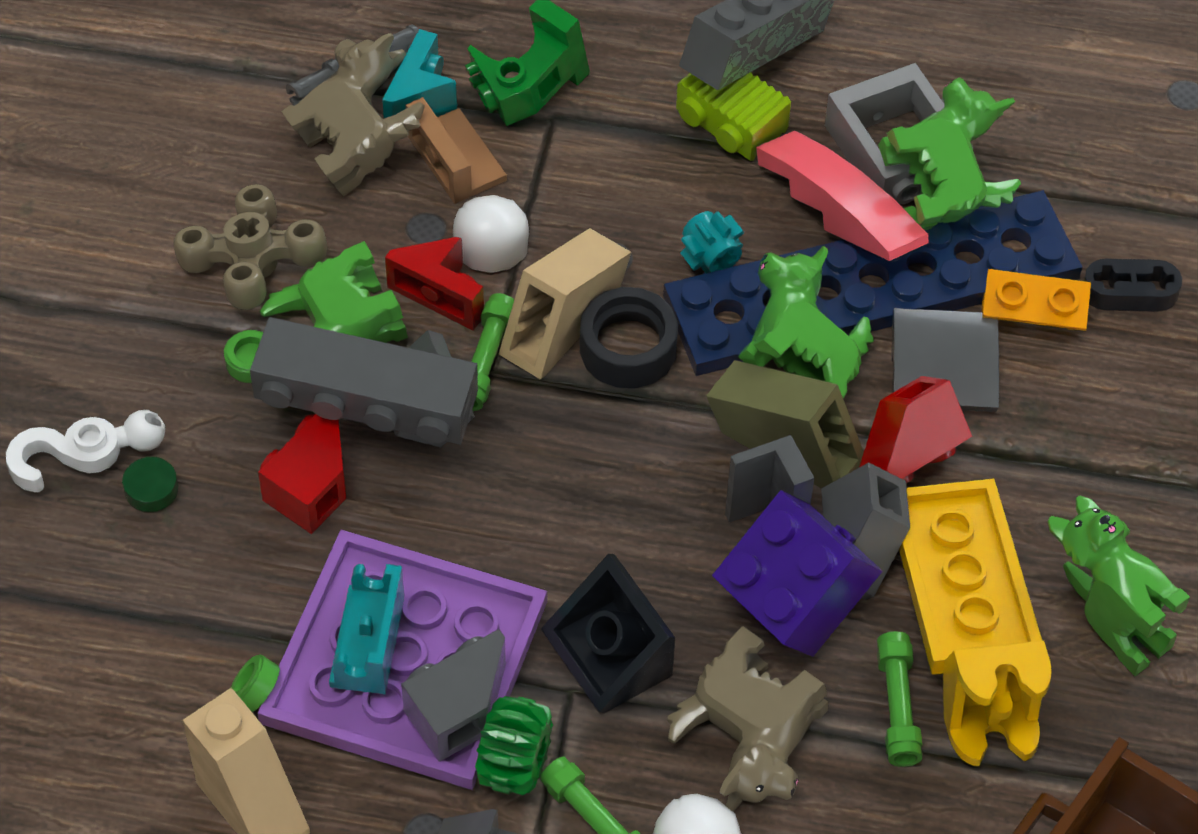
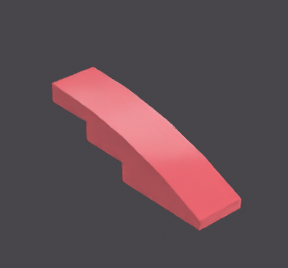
(846, 196)

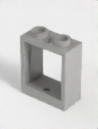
(873, 102)

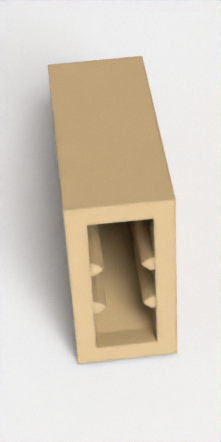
(555, 295)
(241, 769)

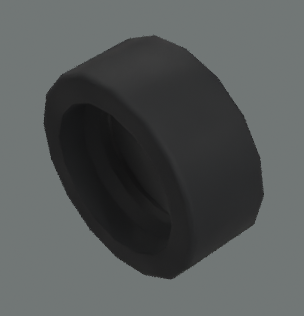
(628, 305)

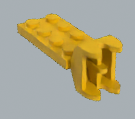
(975, 616)

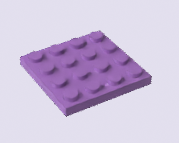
(439, 613)

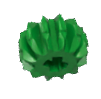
(514, 745)

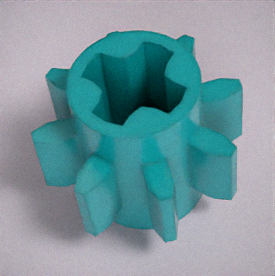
(711, 242)

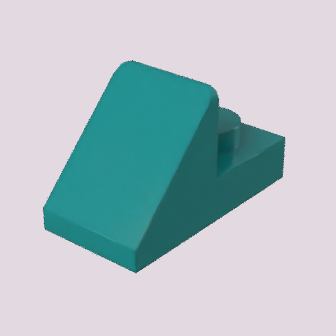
(421, 78)

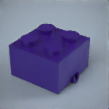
(797, 573)

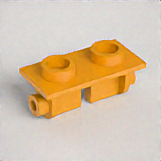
(1036, 299)

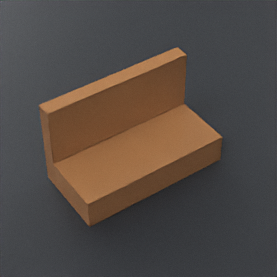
(455, 153)

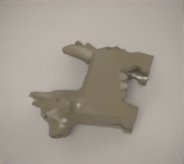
(344, 113)
(757, 713)

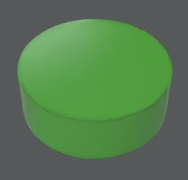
(240, 353)
(256, 681)

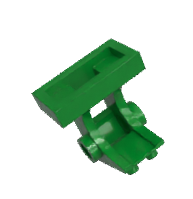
(550, 62)

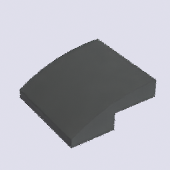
(948, 347)

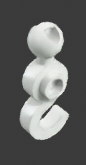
(87, 445)

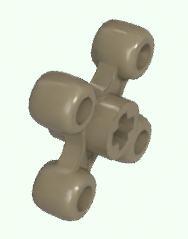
(250, 246)

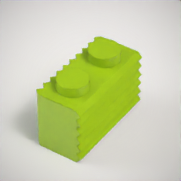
(738, 114)

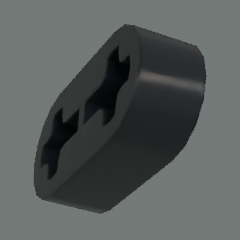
(1132, 284)

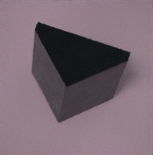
(611, 637)

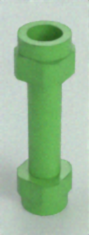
(494, 320)
(902, 738)
(566, 782)

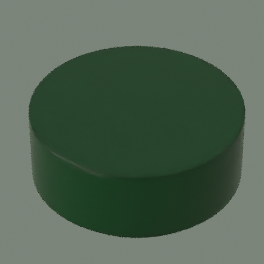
(150, 484)

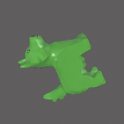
(944, 159)
(340, 300)
(797, 331)
(1125, 587)

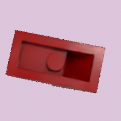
(433, 278)

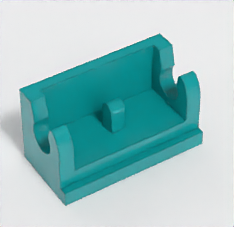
(368, 631)

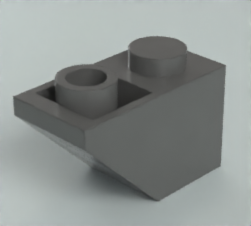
(873, 510)
(454, 696)

